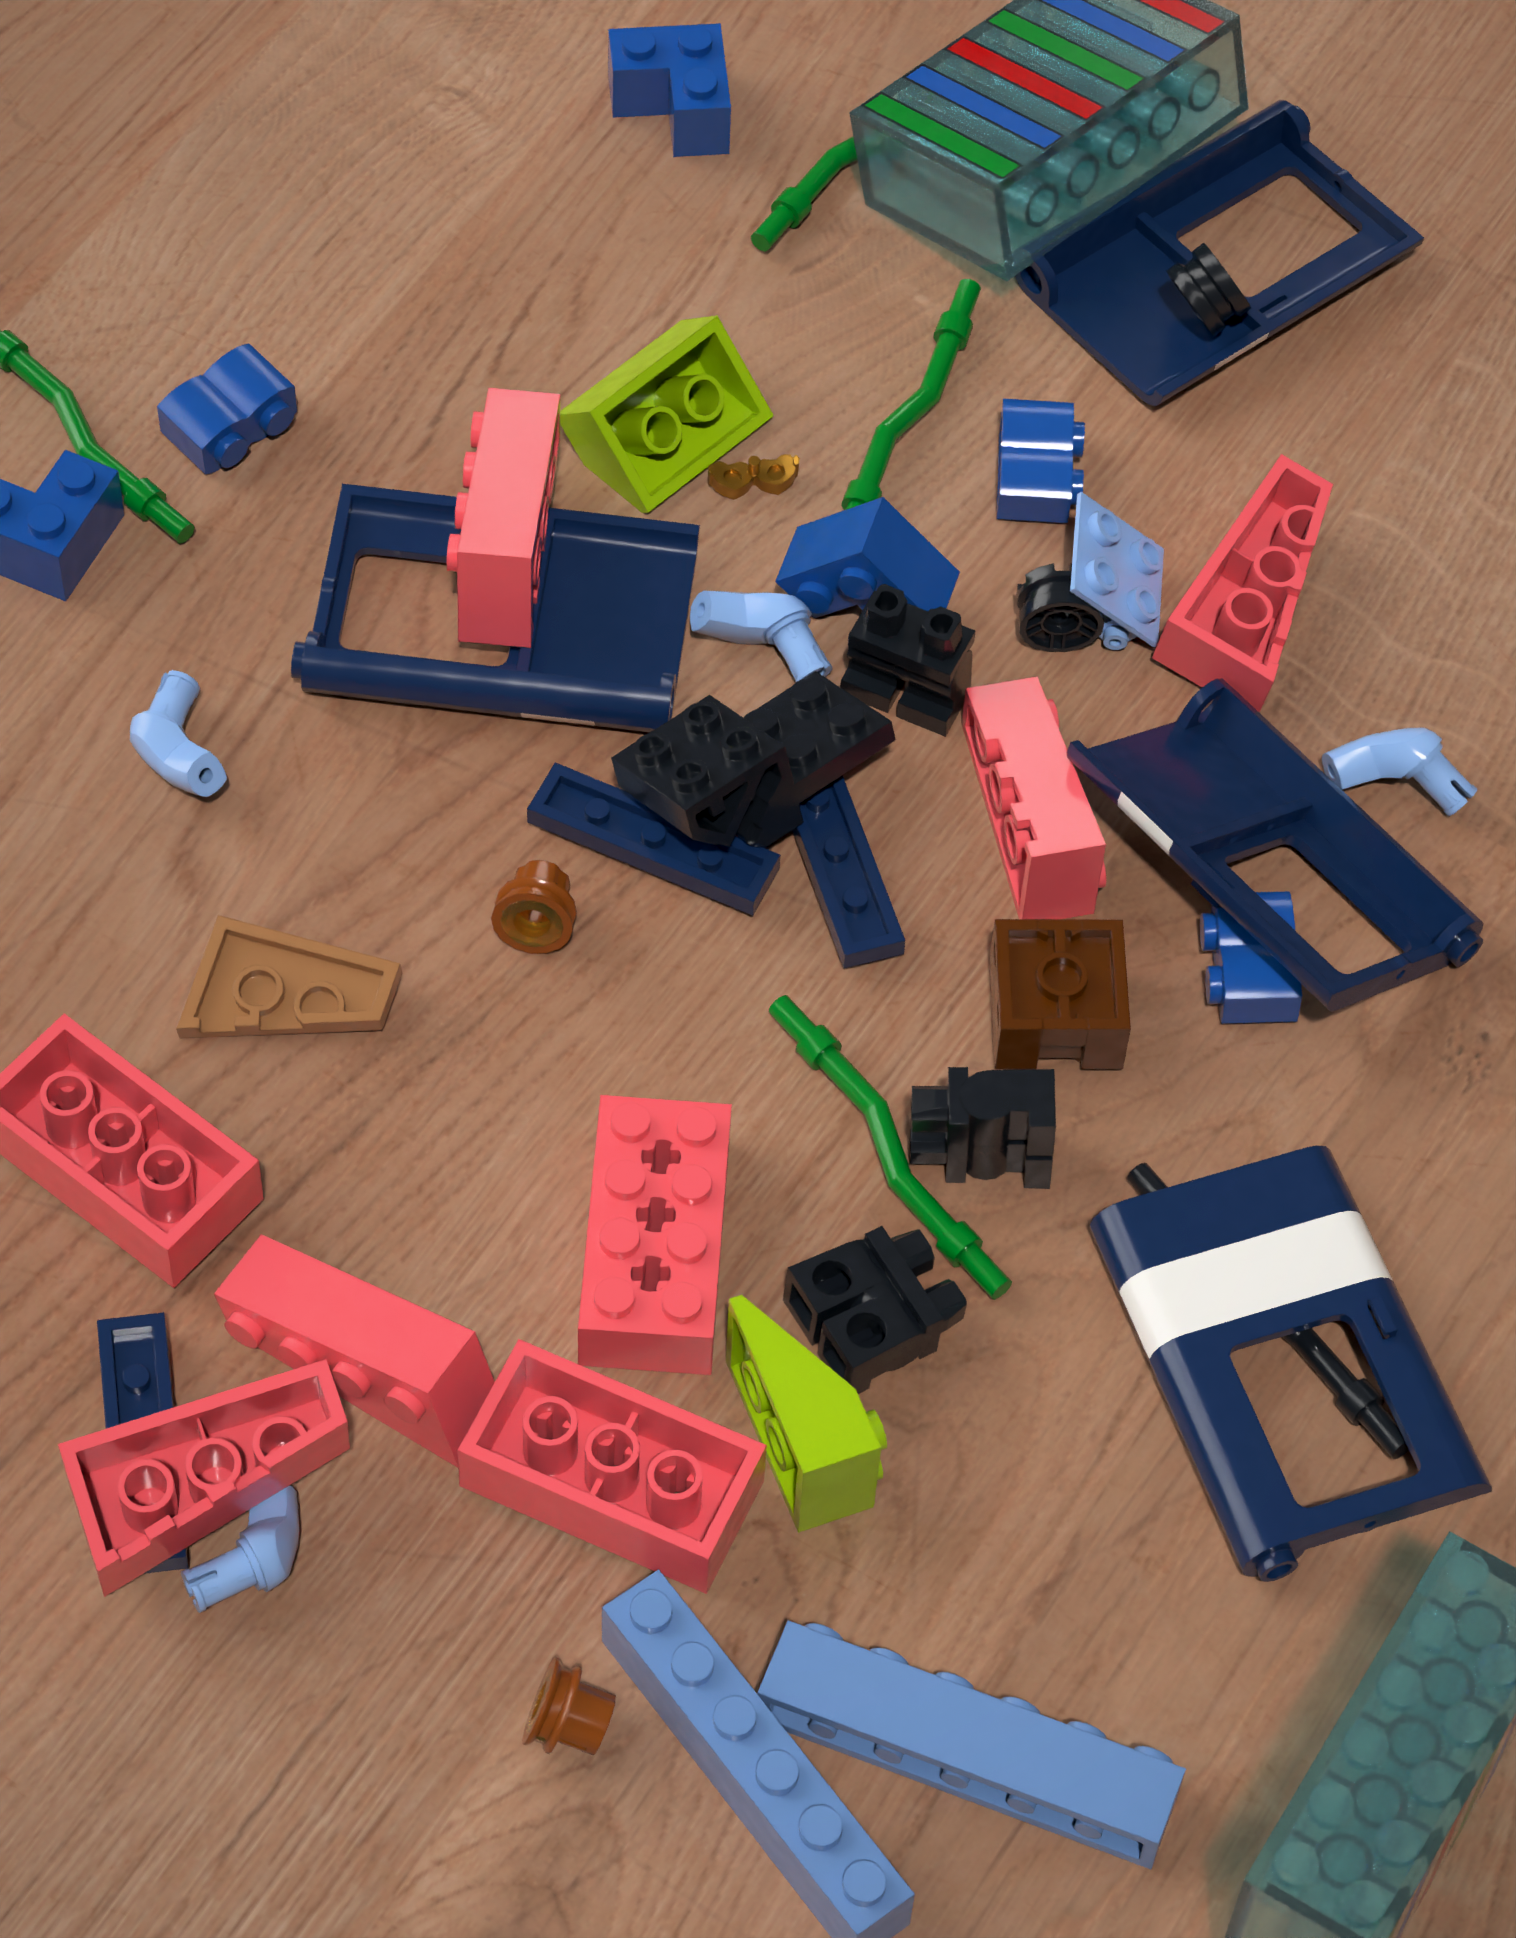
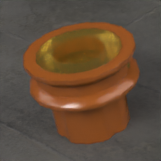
(535, 909)
(568, 1711)

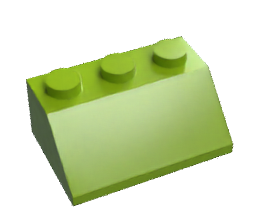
(666, 413)

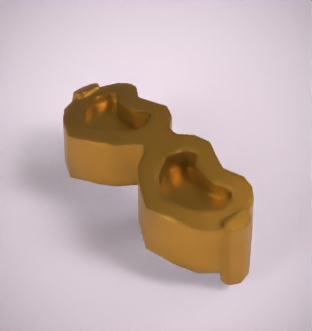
(767, 474)

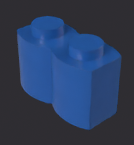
(227, 409)
(1037, 460)
(1245, 976)

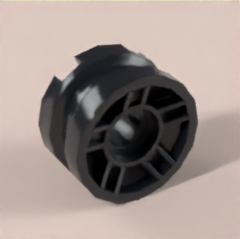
(1208, 289)
(1053, 615)

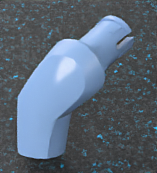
(762, 620)
(165, 746)
(1399, 755)
(261, 1556)

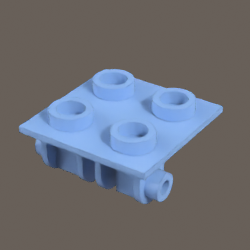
(1117, 574)

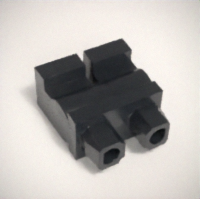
(910, 647)
(987, 1125)
(870, 1306)

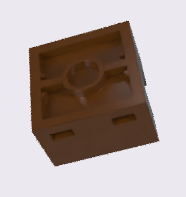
(1059, 992)

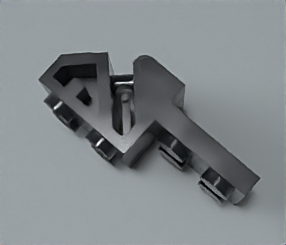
(749, 773)

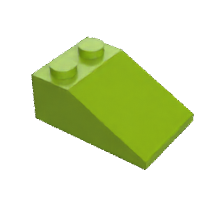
(808, 1416)

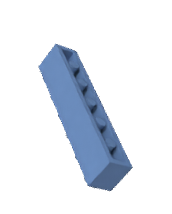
(971, 1743)
(755, 1763)

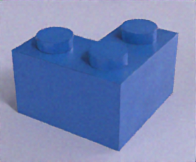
(676, 75)
(61, 527)
(855, 551)

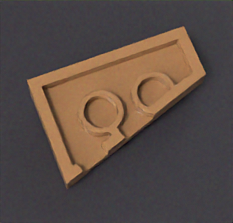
(284, 984)

